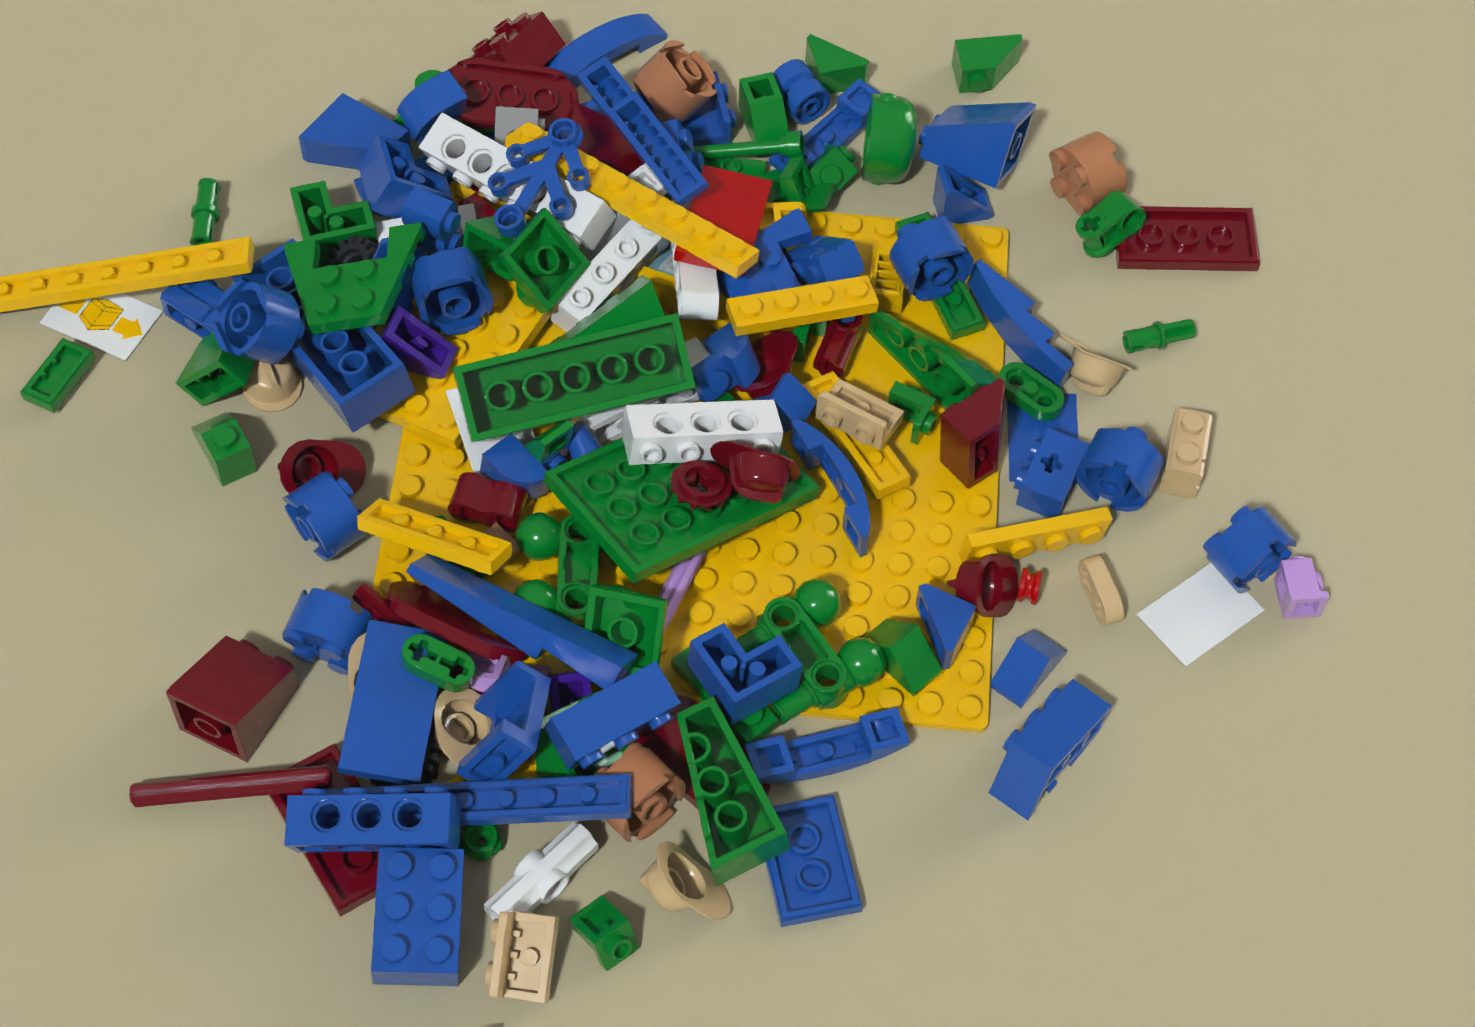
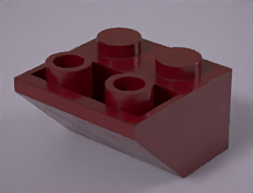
(521, 41)
(973, 434)

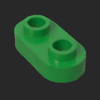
(1032, 392)

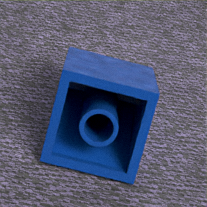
(978, 139)

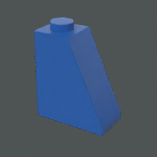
(345, 133)

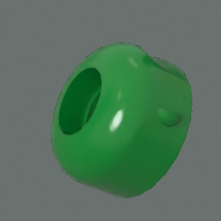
(888, 139)

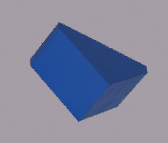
(960, 198)
(945, 621)
(1026, 667)

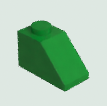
(984, 61)
(225, 448)

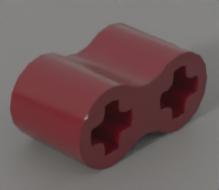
(487, 501)

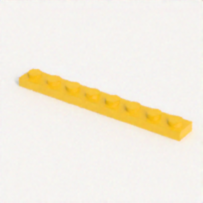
(653, 210)
(126, 274)

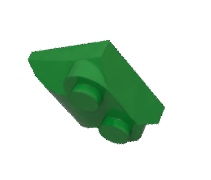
(543, 262)
(628, 620)

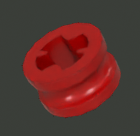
(1029, 586)

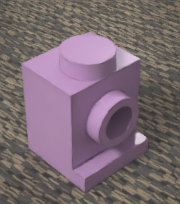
(1299, 588)

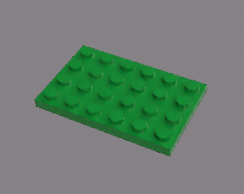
(640, 519)

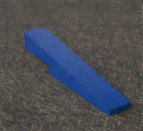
(642, 131)
(525, 623)

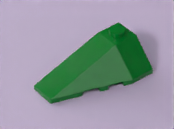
(934, 365)

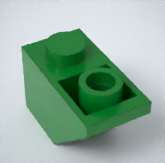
(762, 107)

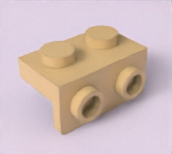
(858, 414)
(522, 956)

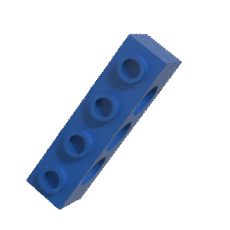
(308, 815)

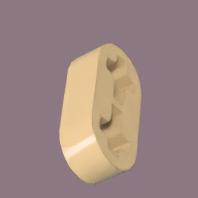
(1100, 590)

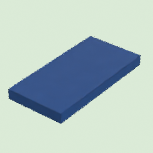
(388, 710)

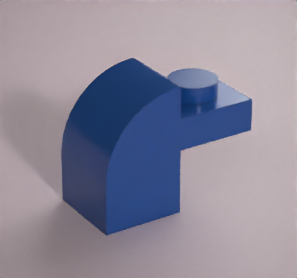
(428, 101)
(729, 364)
(516, 465)

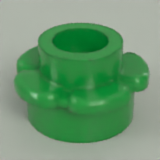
(485, 851)

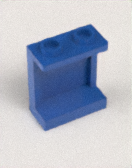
(712, 121)
(516, 711)

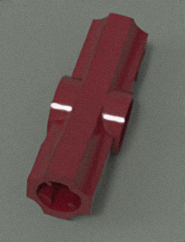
(838, 346)

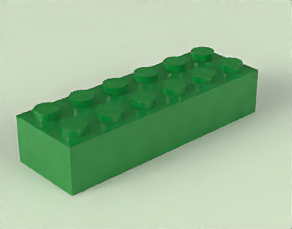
(573, 377)

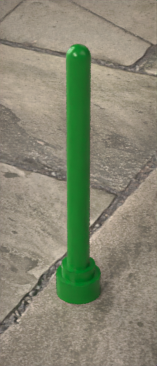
(788, 145)

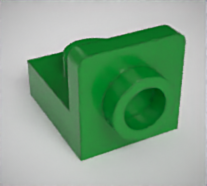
(605, 932)

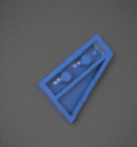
(613, 717)
(1047, 746)

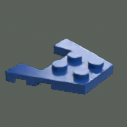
(772, 269)

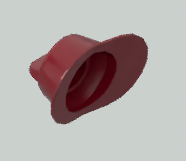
(775, 357)
(312, 456)
(755, 473)
(988, 584)

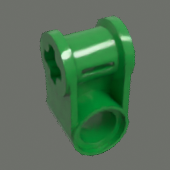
(1109, 220)

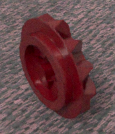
(709, 476)

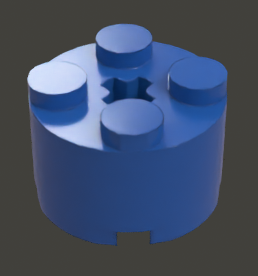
(930, 258)
(451, 290)
(258, 322)
(1120, 468)
(325, 514)
(1249, 547)
(324, 628)

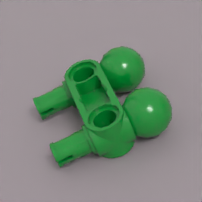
(543, 537)
(813, 607)

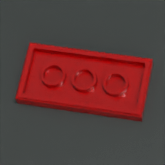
(731, 203)

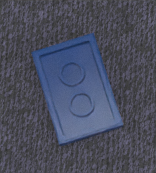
(816, 873)

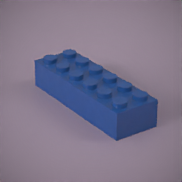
(347, 367)

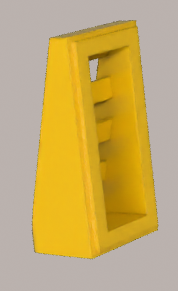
(888, 299)

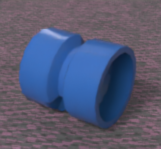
(802, 94)

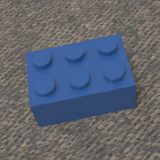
(417, 916)

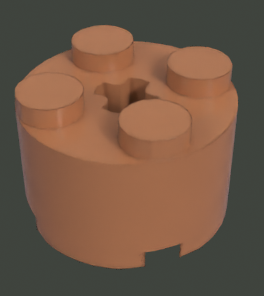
(675, 82)
(1086, 171)
(652, 792)

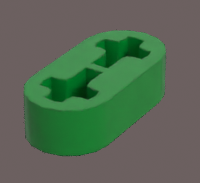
(438, 663)

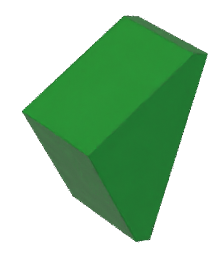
(834, 65)
(906, 654)

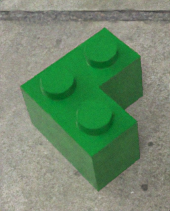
(327, 224)

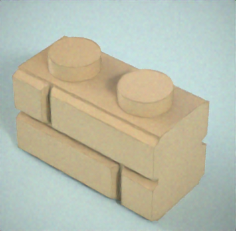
(1185, 453)

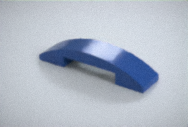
(607, 40)
(838, 127)
(818, 450)
(828, 751)

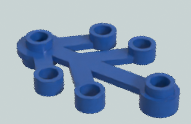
(540, 173)

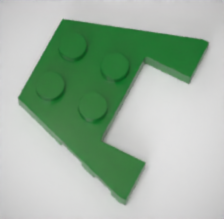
(352, 292)

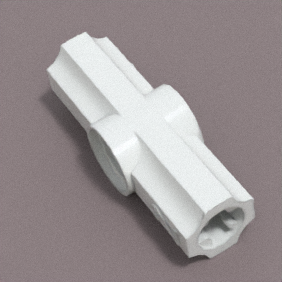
(544, 873)

